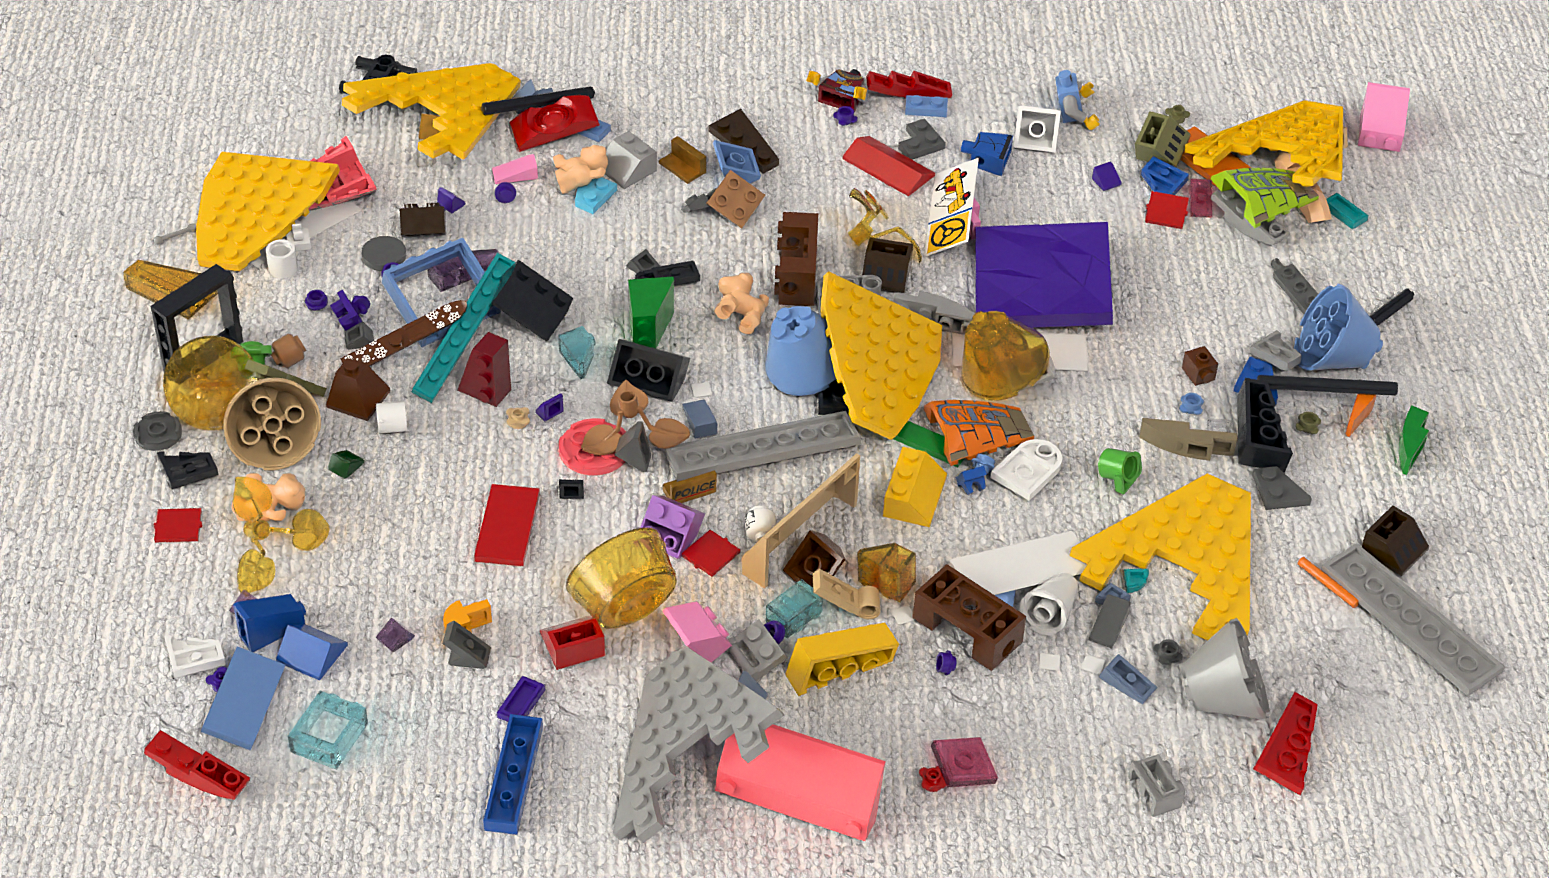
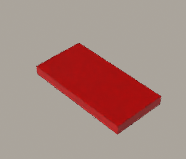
(507, 525)

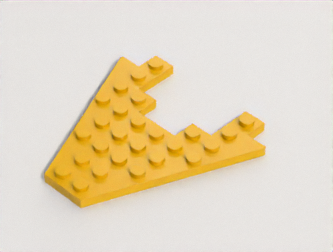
(449, 92)
(1305, 130)
(1195, 527)

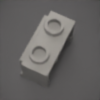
(1162, 801)

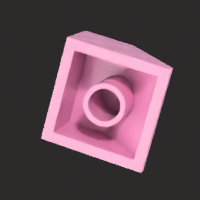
(699, 629)

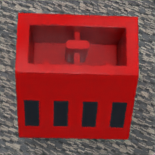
(574, 642)

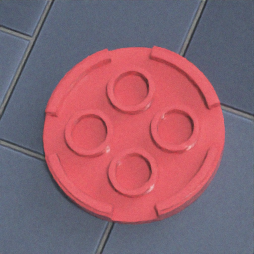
(580, 460)

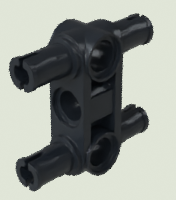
(378, 68)

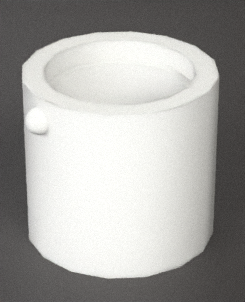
(281, 258)
(391, 417)

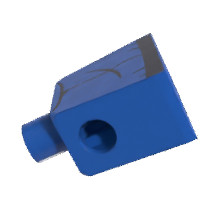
(991, 149)

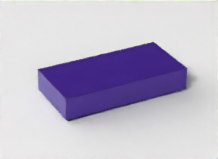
(521, 699)

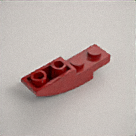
(195, 769)

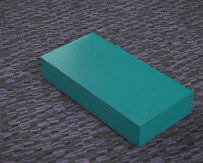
(1346, 211)

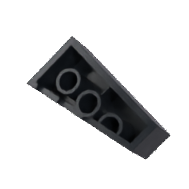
(1259, 428)

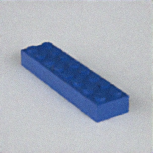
(513, 774)

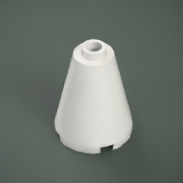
(1050, 604)

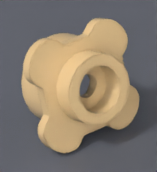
(518, 417)

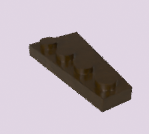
(740, 131)

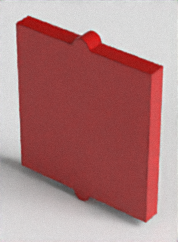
(1166, 210)
(178, 525)
(711, 553)

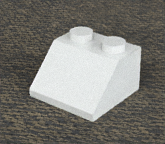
(1037, 129)

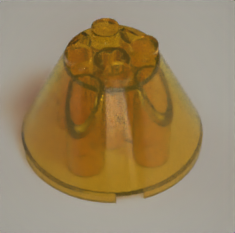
(1001, 356)

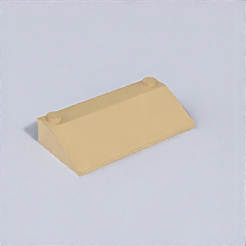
(841, 485)

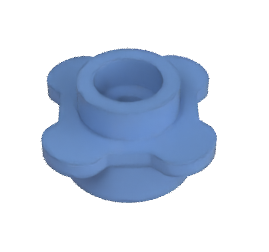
(1191, 403)
(984, 460)

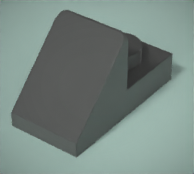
(465, 647)

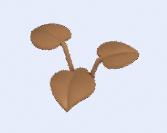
(628, 402)

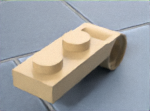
(861, 602)

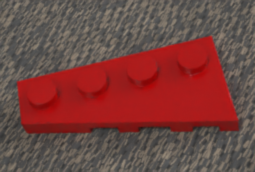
(1289, 744)

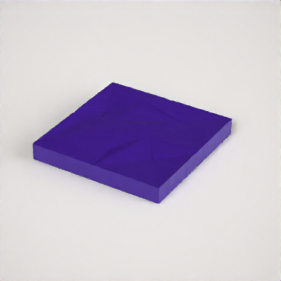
(1045, 273)

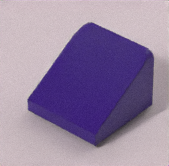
(1106, 176)
(551, 408)

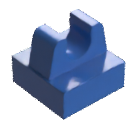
(970, 477)

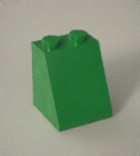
(650, 308)

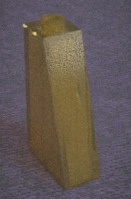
(157, 281)

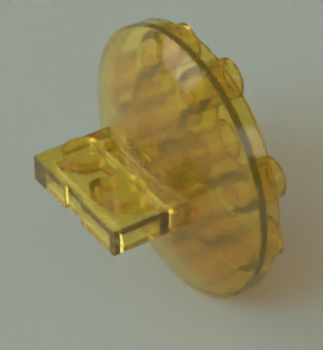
(205, 378)

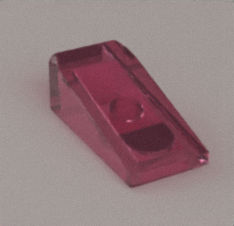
(1200, 198)

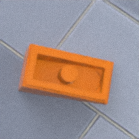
(1362, 407)

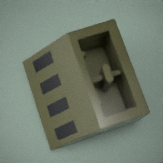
(1162, 139)

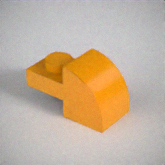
(470, 616)

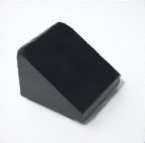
(571, 489)

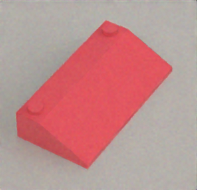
(806, 781)

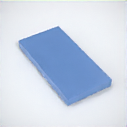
(243, 698)

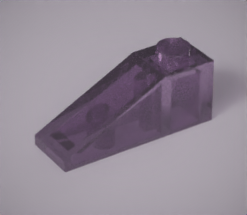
(453, 271)

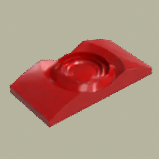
(553, 121)

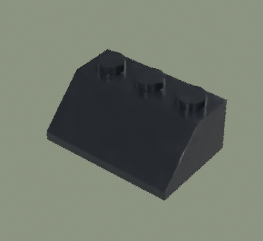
(531, 300)
(648, 369)

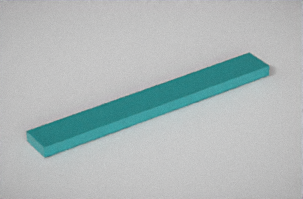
(461, 331)

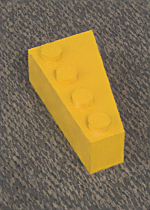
(839, 655)

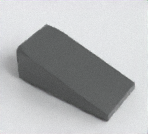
(1110, 621)

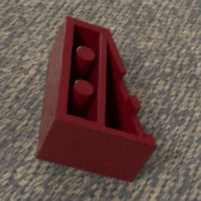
(488, 371)

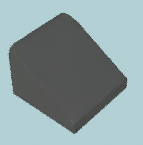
(642, 262)
(358, 336)

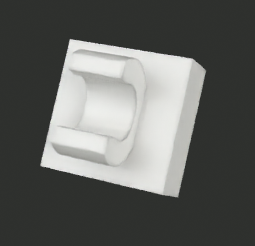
(299, 237)

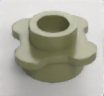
(1178, 113)
(1308, 422)

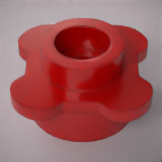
(932, 784)

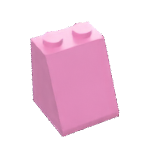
(1383, 117)

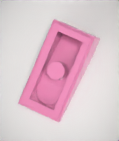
(516, 170)

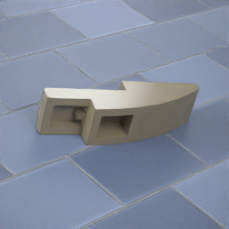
(1187, 442)

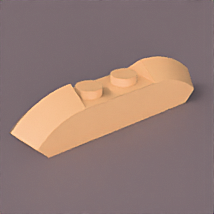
(1316, 210)

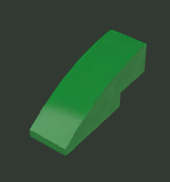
(1412, 438)

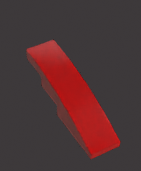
(902, 85)

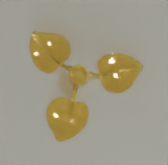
(863, 230)
(249, 501)

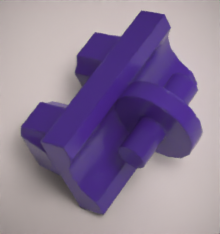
(358, 306)

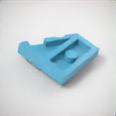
(595, 194)

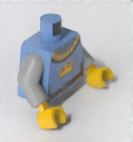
(1070, 99)

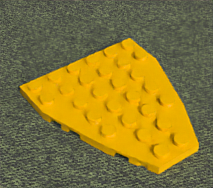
(254, 202)
(878, 354)

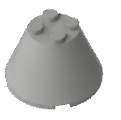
(1225, 677)

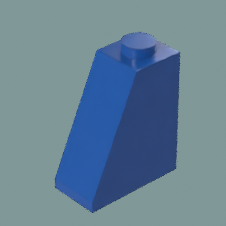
(266, 619)

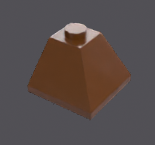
(356, 390)
(814, 553)

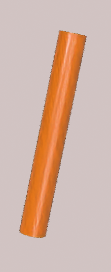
(1328, 582)

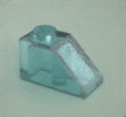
(577, 349)

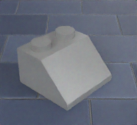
(629, 160)

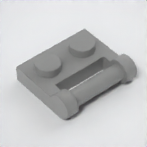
(762, 647)

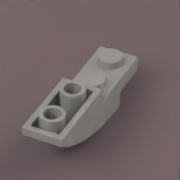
(1234, 208)
(944, 311)

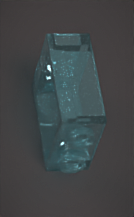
(320, 750)

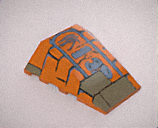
(977, 427)

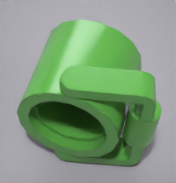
(1121, 467)

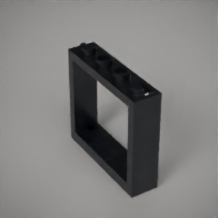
(186, 296)

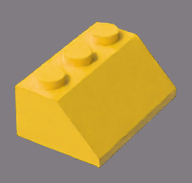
(914, 488)

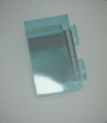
(795, 607)

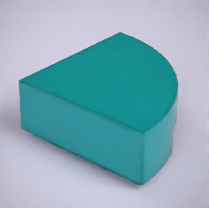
(1135, 579)

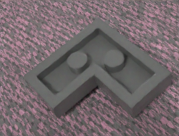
(923, 141)

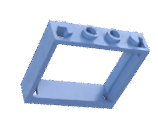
(423, 262)

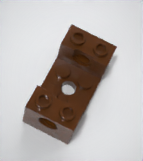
(797, 259)
(993, 624)

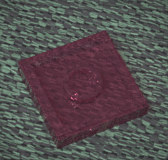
(964, 762)

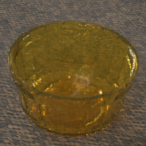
(623, 578)

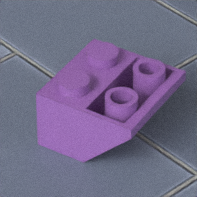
(674, 521)

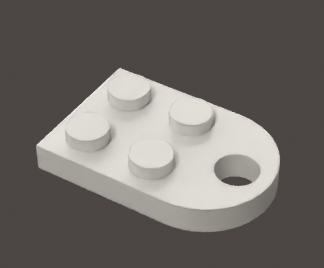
(1027, 469)

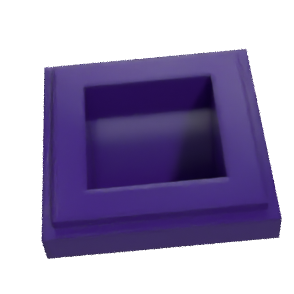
(449, 200)

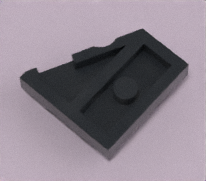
(187, 467)

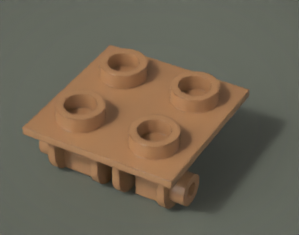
(736, 199)

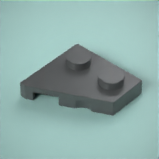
(1278, 489)

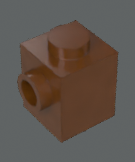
(1200, 365)

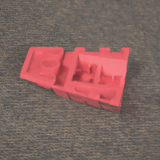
(351, 180)

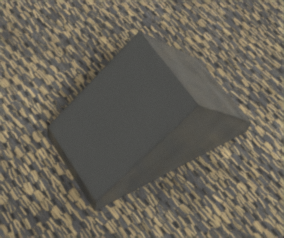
(634, 447)

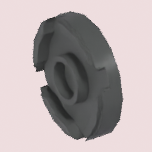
(383, 250)
(157, 431)

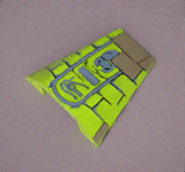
(1265, 192)

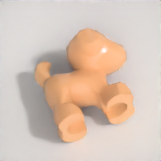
(580, 170)
(738, 299)
(286, 491)

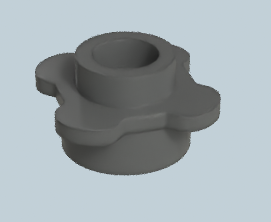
(1168, 651)

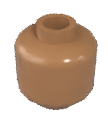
(288, 350)

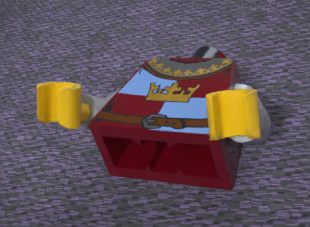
(840, 88)

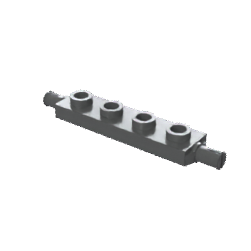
(1294, 284)

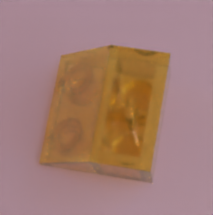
(891, 565)

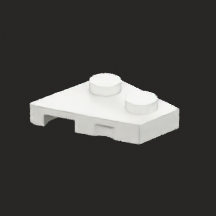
(193, 655)

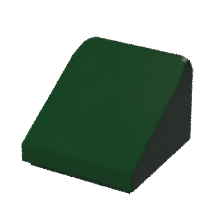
(344, 463)

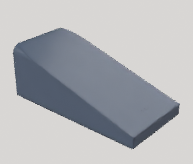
(700, 418)
(1128, 679)

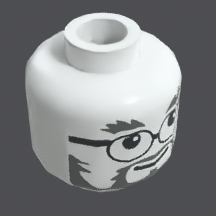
(759, 522)

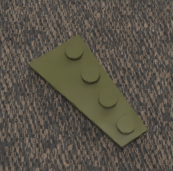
(263, 371)

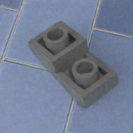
(697, 203)

